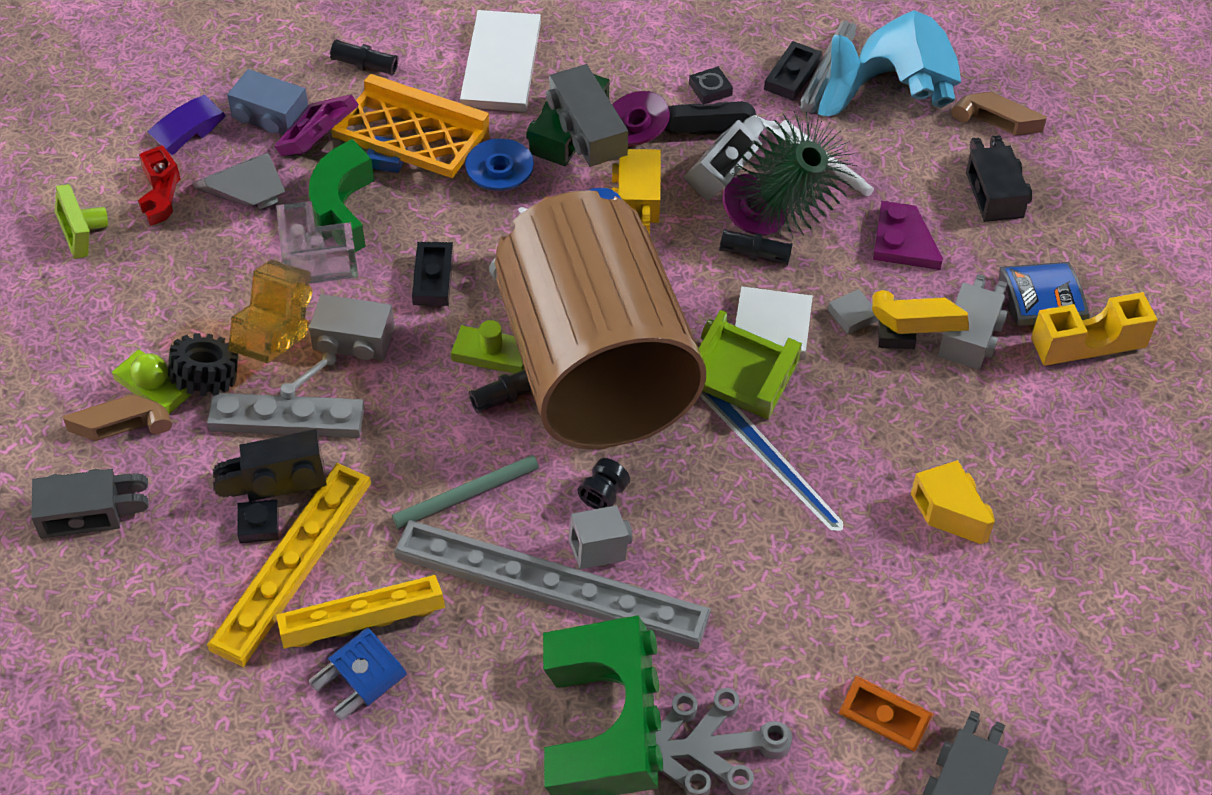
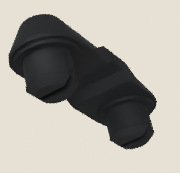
(707, 118)

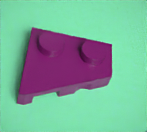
(314, 123)
(905, 237)

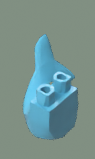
(908, 45)

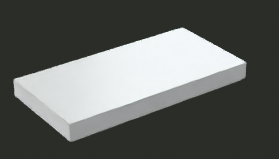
(501, 61)

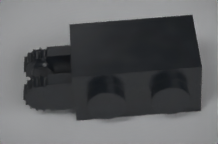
(997, 180)
(272, 467)

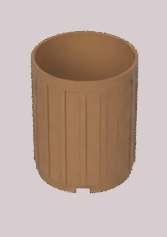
(596, 322)

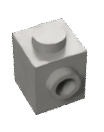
(599, 537)

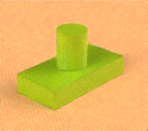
(77, 221)
(487, 348)

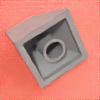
(245, 183)

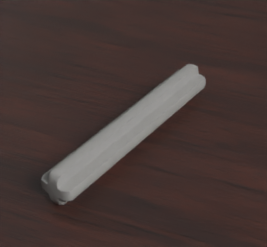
(813, 94)

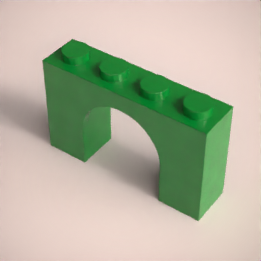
(627, 753)

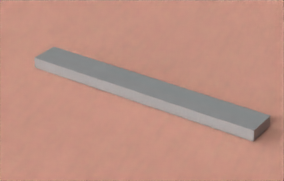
(551, 582)

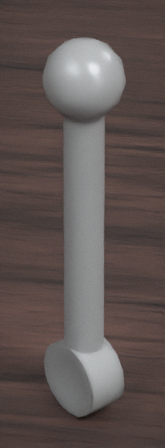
(287, 390)

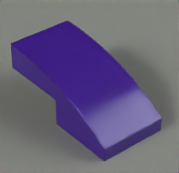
(184, 122)

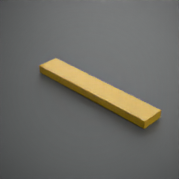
(288, 565)

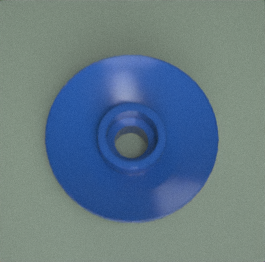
(499, 164)

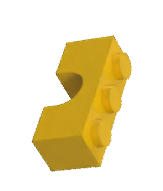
(1120, 327)

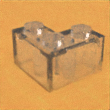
(321, 250)

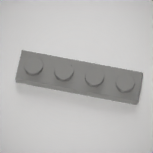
(286, 416)

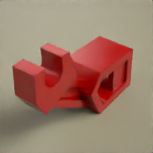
(163, 177)

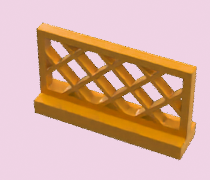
(419, 110)

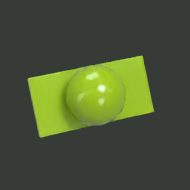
(148, 377)

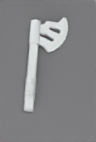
(856, 183)

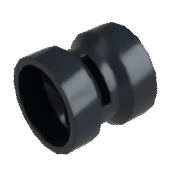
(606, 481)

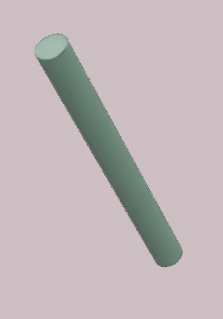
(465, 491)

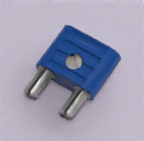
(365, 667)

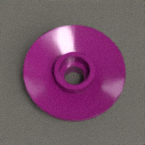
(643, 115)
(739, 216)

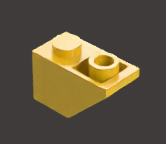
(951, 502)

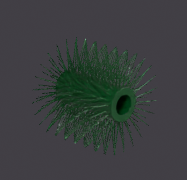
(792, 178)

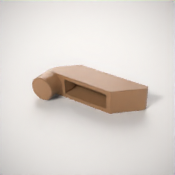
(999, 113)
(118, 417)

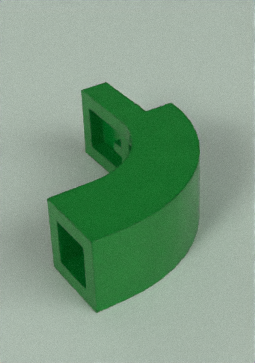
(334, 180)

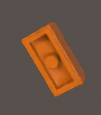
(886, 713)

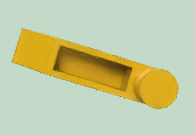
(918, 314)

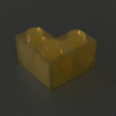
(275, 312)

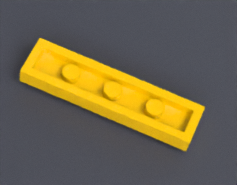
(360, 611)

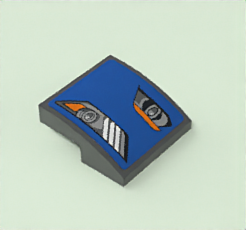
(1041, 288)

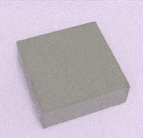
(852, 311)

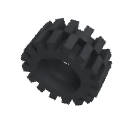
(202, 364)

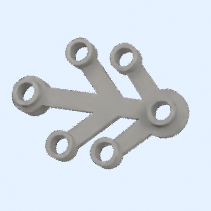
(704, 747)

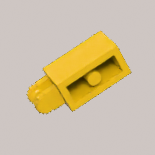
(640, 183)

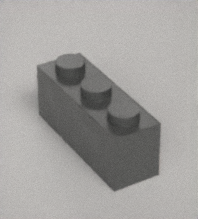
(587, 115)

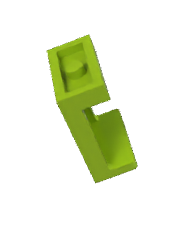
(746, 366)

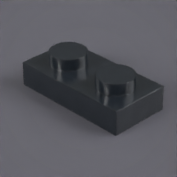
(792, 70)
(432, 273)

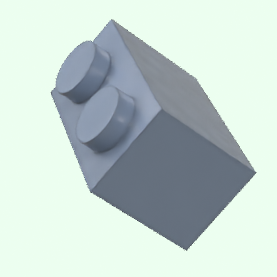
(266, 102)

